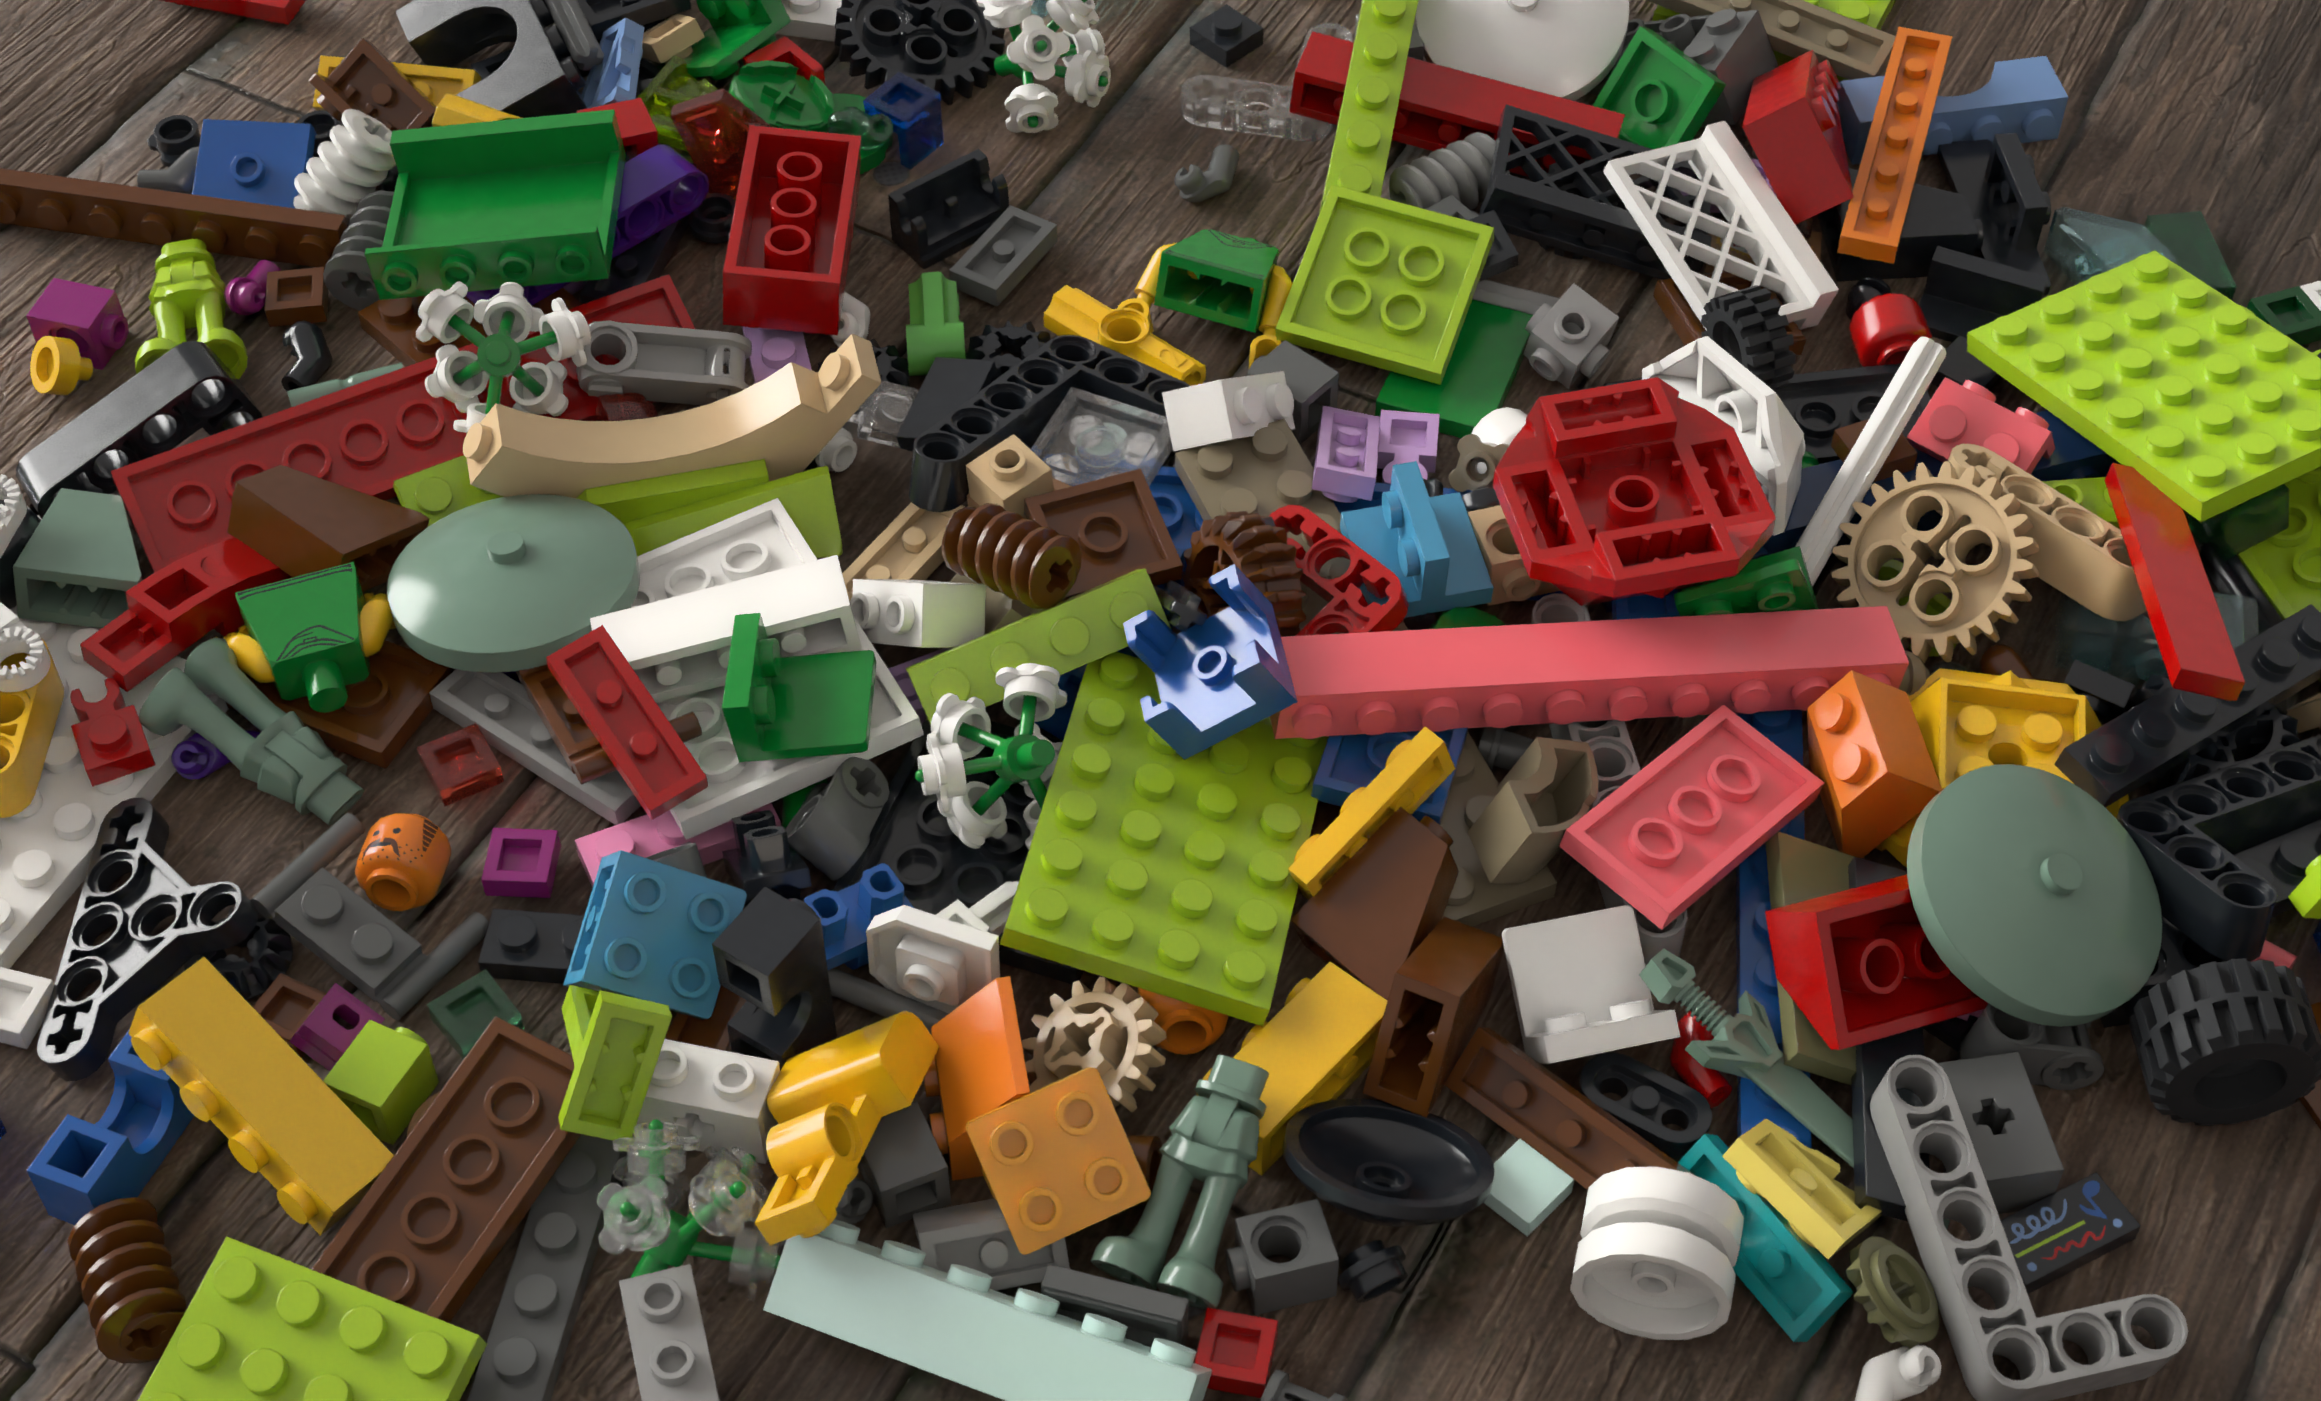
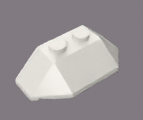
(1734, 394)

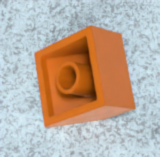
(1870, 761)
(974, 1070)

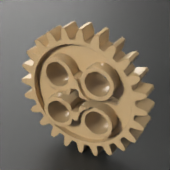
(1978, 591)

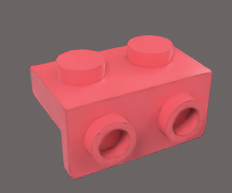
(1971, 416)

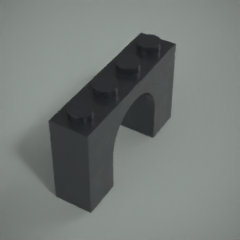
(533, 77)

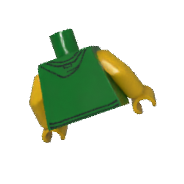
(1219, 281)
(311, 634)

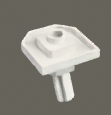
(940, 955)

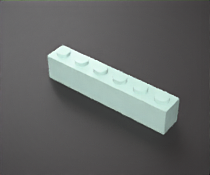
(969, 1331)

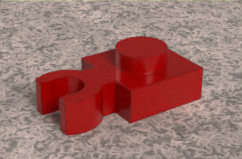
(109, 736)

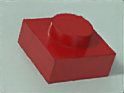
(1237, 1351)

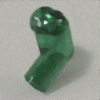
(853, 121)

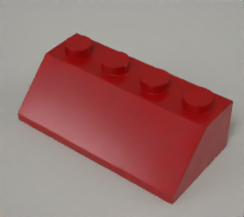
(1863, 965)

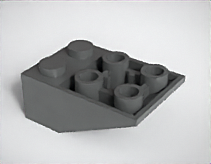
(1725, 44)

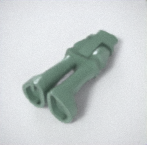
(282, 759)
(1208, 1143)

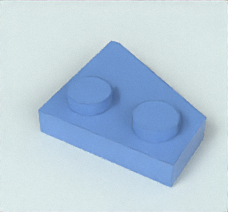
(618, 73)

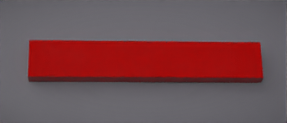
(2174, 587)

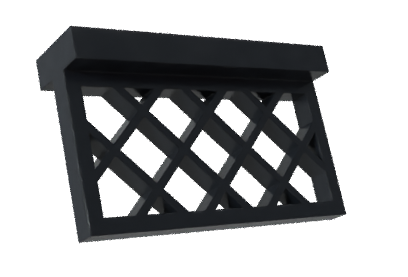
(1566, 220)

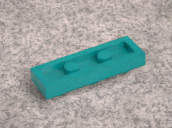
(1772, 1259)

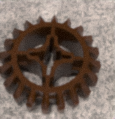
(1259, 552)

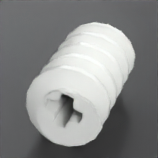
(346, 167)

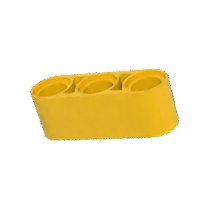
(25, 735)

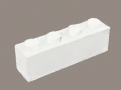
(686, 639)

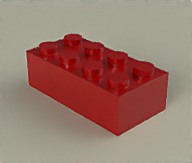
(792, 230)

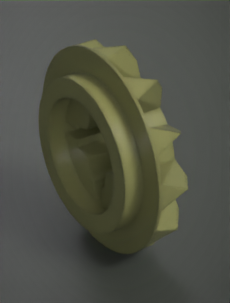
(1894, 1292)

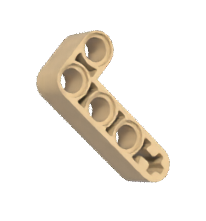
(2076, 547)

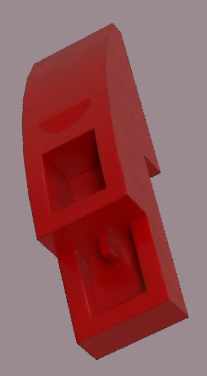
(178, 609)

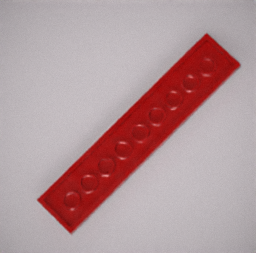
(347, 437)

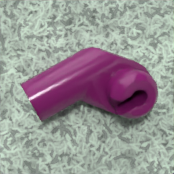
(248, 293)

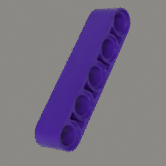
(654, 194)

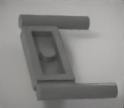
(353, 933)

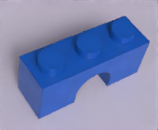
(118, 1154)

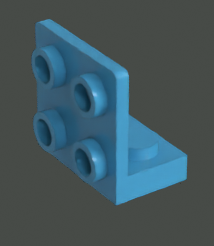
(653, 934)

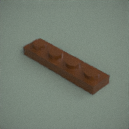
(1548, 1112)

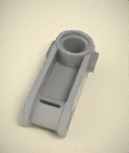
(664, 362)

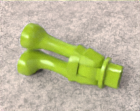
(189, 296)

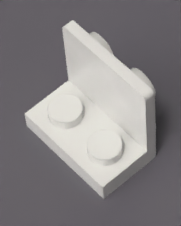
(1582, 986)

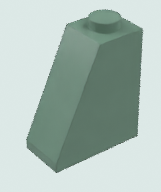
(78, 562)

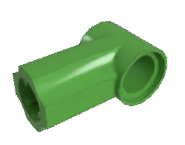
(933, 322)

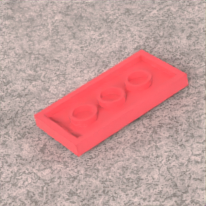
(1691, 816)

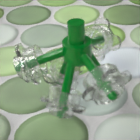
(719, 1201)

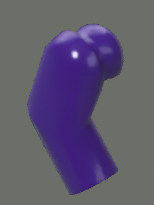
(198, 757)

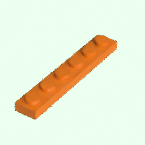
(1895, 146)

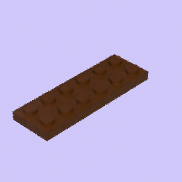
(460, 1177)

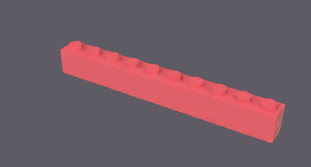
(1580, 670)

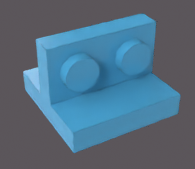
(1423, 543)

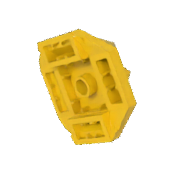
(1990, 721)

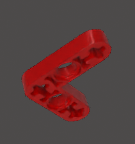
(1346, 606)

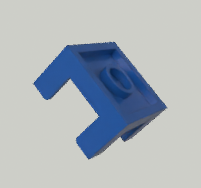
(1215, 673)

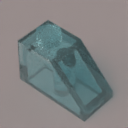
(2093, 243)

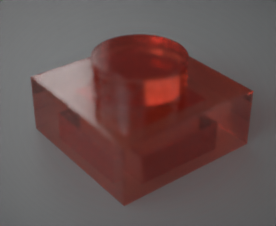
(460, 764)

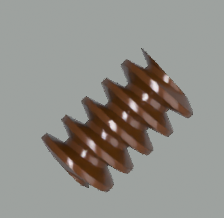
(1011, 555)
(127, 1280)

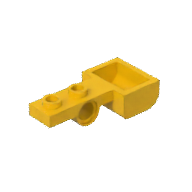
(828, 1113)

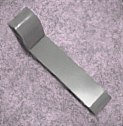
(1990, 1265)

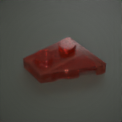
(716, 136)

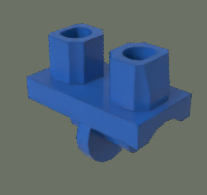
(850, 911)

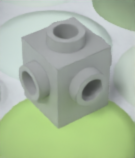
(1569, 337)

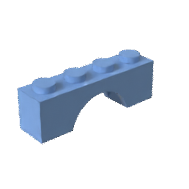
(2018, 99)

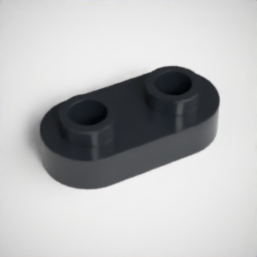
(1647, 1101)

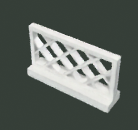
(1753, 219)

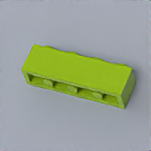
(1057, 637)

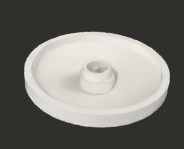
(1528, 43)

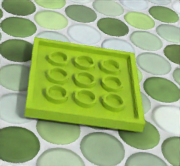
(298, 1335)

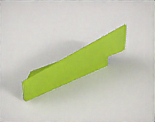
(685, 502)

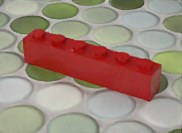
(1439, 102)

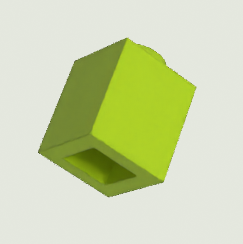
(384, 1078)

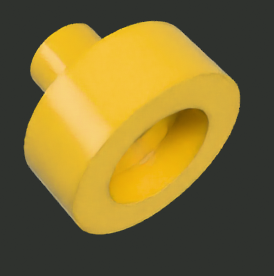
(58, 366)

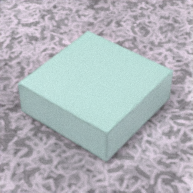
(1527, 1187)

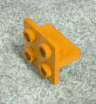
(1057, 1160)

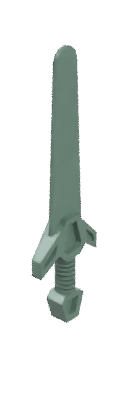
(1748, 1049)

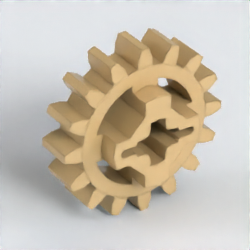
(1099, 1030)

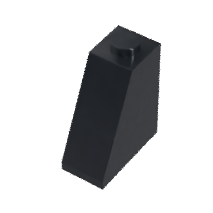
(1932, 220)

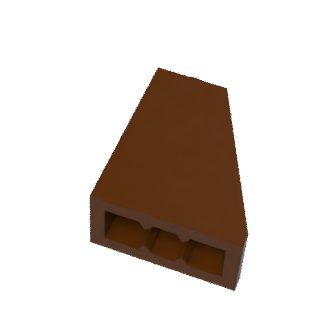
(318, 525)
(1381, 901)
(1432, 1014)

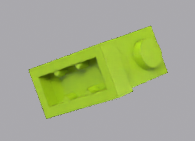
(614, 1058)

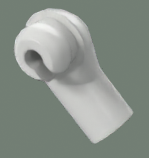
(854, 320)
(1898, 1374)

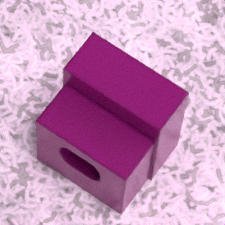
(325, 1038)

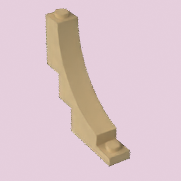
(776, 420)

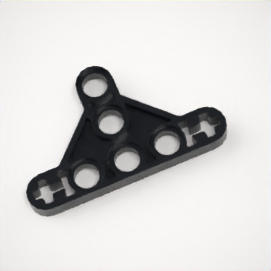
(131, 961)

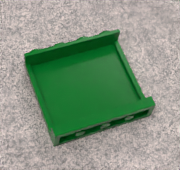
(501, 204)

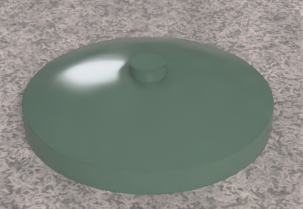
(511, 581)
(2034, 895)

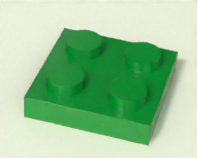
(1659, 92)

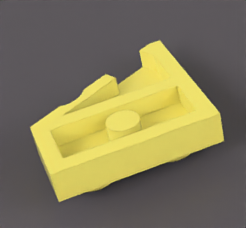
(1799, 1186)

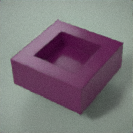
(521, 862)

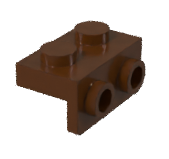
(375, 87)

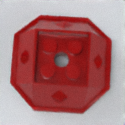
(1630, 493)

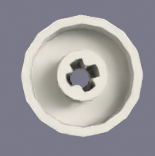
(1657, 1253)

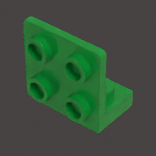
(736, 30)
(1763, 585)
(795, 702)

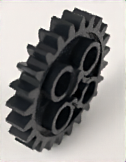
(931, 41)

